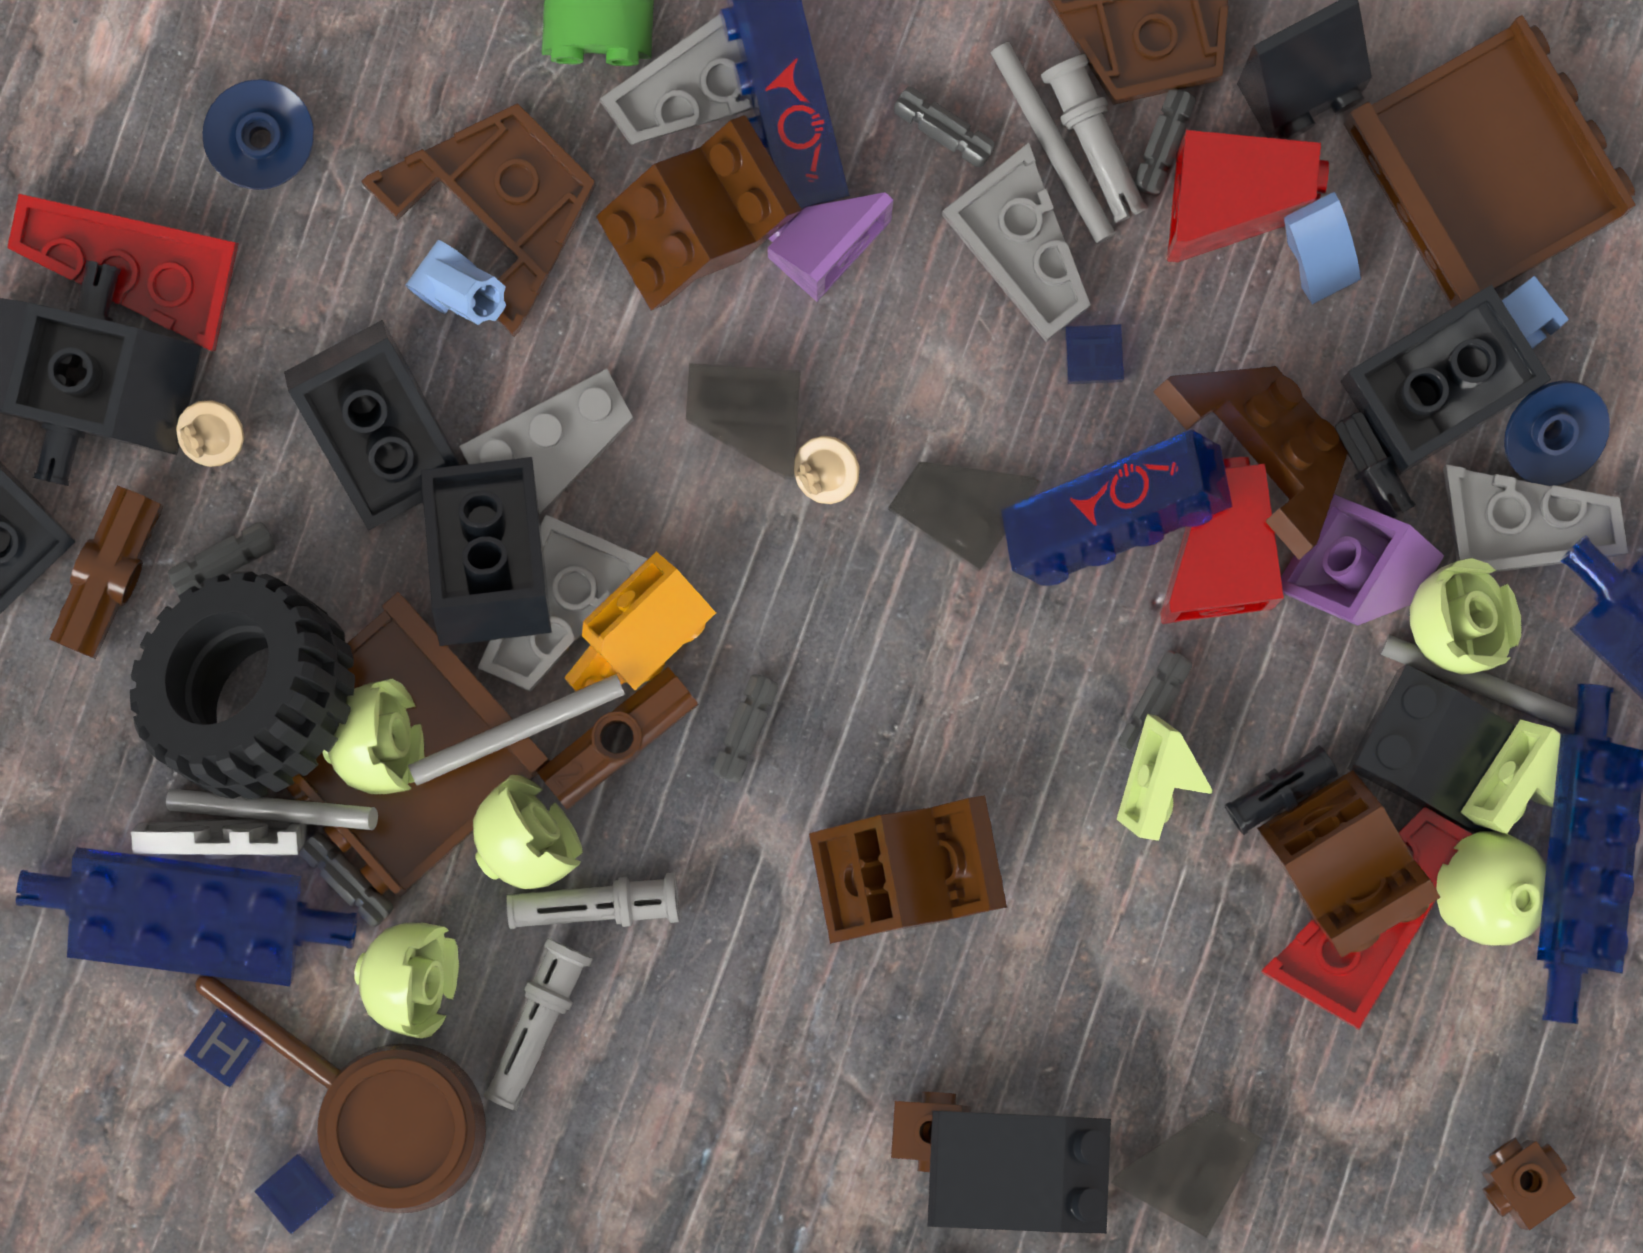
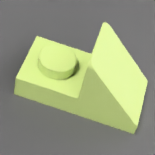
(1158, 767)
(1519, 773)

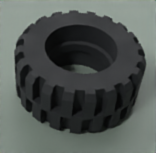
(197, 652)

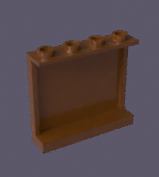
(1491, 163)
(451, 705)

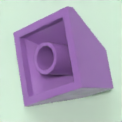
(828, 239)
(1361, 564)

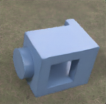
(1534, 309)

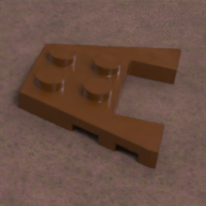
(1147, 44)
(512, 183)
(1277, 430)

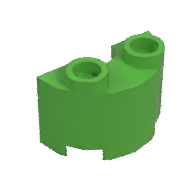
(598, 26)

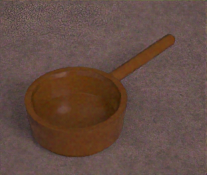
(395, 1122)

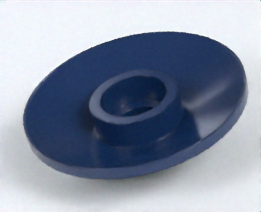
(240, 114)
(1571, 443)

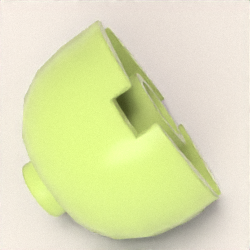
(1465, 618)
(377, 739)
(522, 838)
(1492, 889)
(406, 977)

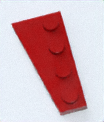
(164, 273)
(1354, 983)

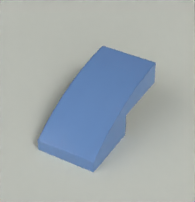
(1322, 247)

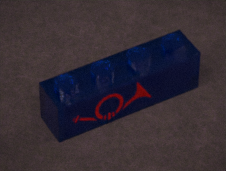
(786, 96)
(1117, 508)

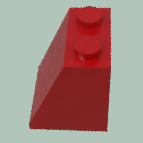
(1238, 188)
(1231, 559)

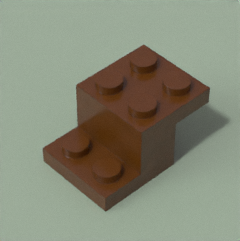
(698, 212)
(1349, 864)
(907, 869)

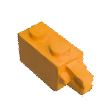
(640, 626)

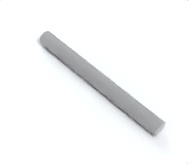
(1052, 142)
(1484, 684)
(516, 729)
(273, 809)

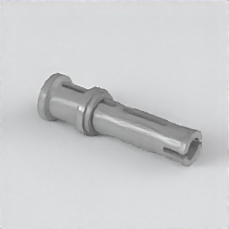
(1085, 114)
(630, 902)
(546, 999)

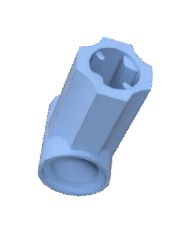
(455, 284)

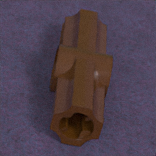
(106, 572)
(588, 763)

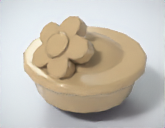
(210, 433)
(826, 469)

